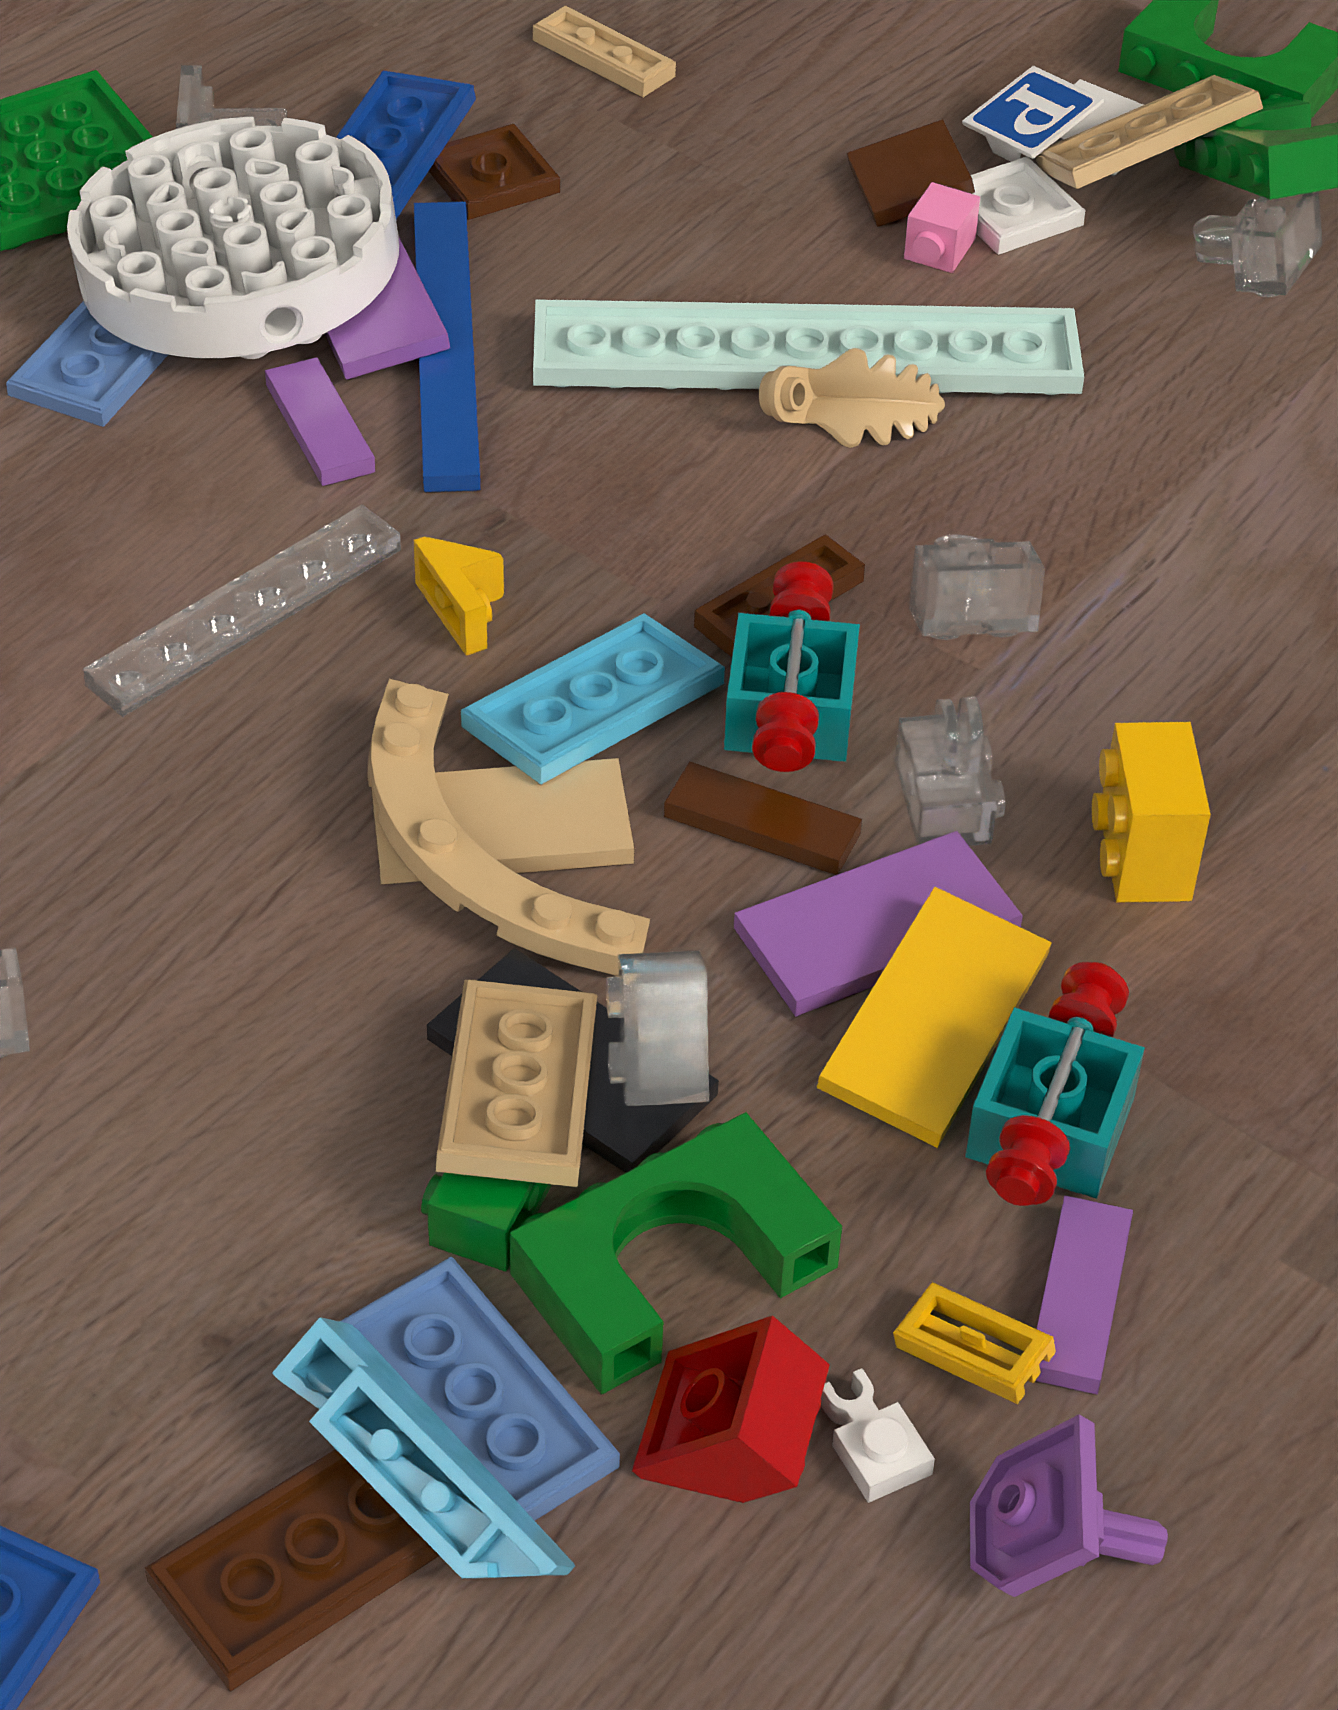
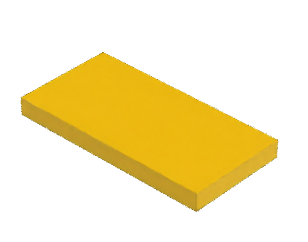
(934, 1016)

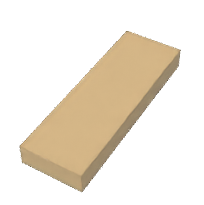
(604, 51)

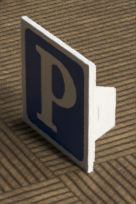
(1031, 114)

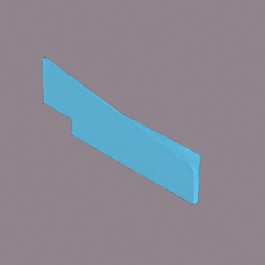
(415, 1458)

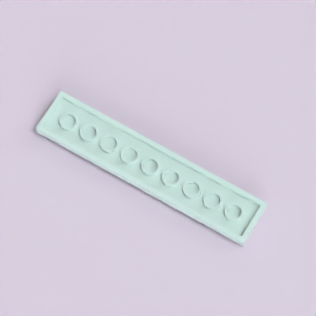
(740, 342)

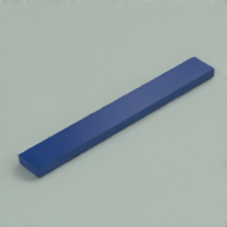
(448, 376)

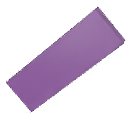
(320, 421)
(1082, 1291)

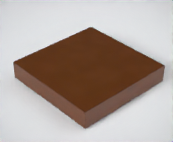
(901, 168)
(494, 171)

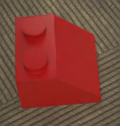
(734, 1413)

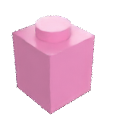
(941, 227)

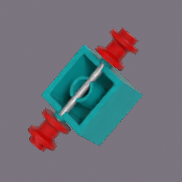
(792, 675)
(1057, 1092)

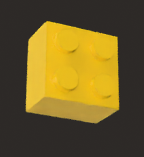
(1151, 812)

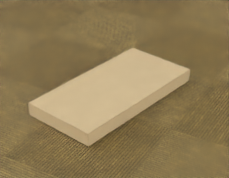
(1148, 131)
(530, 826)
(518, 1084)

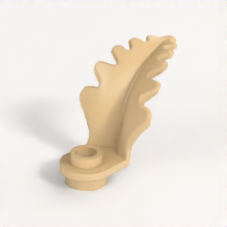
(853, 397)

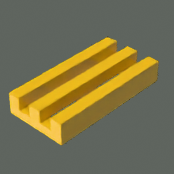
(966, 1350)

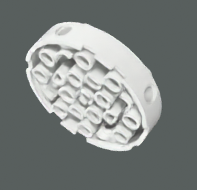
(243, 256)

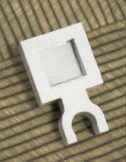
(875, 1444)

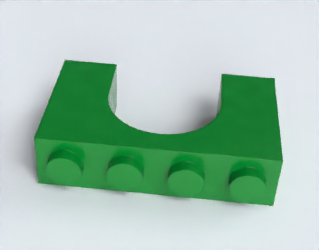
(1169, 51)
(1268, 151)
(719, 1180)

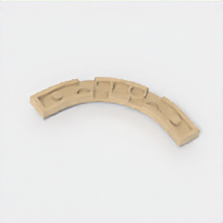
(457, 867)

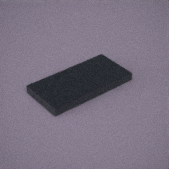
(611, 1128)

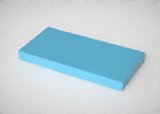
(592, 698)

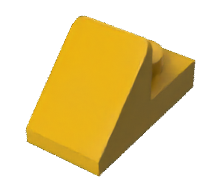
(459, 587)

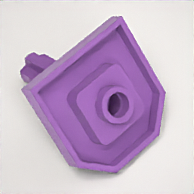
(1044, 1513)

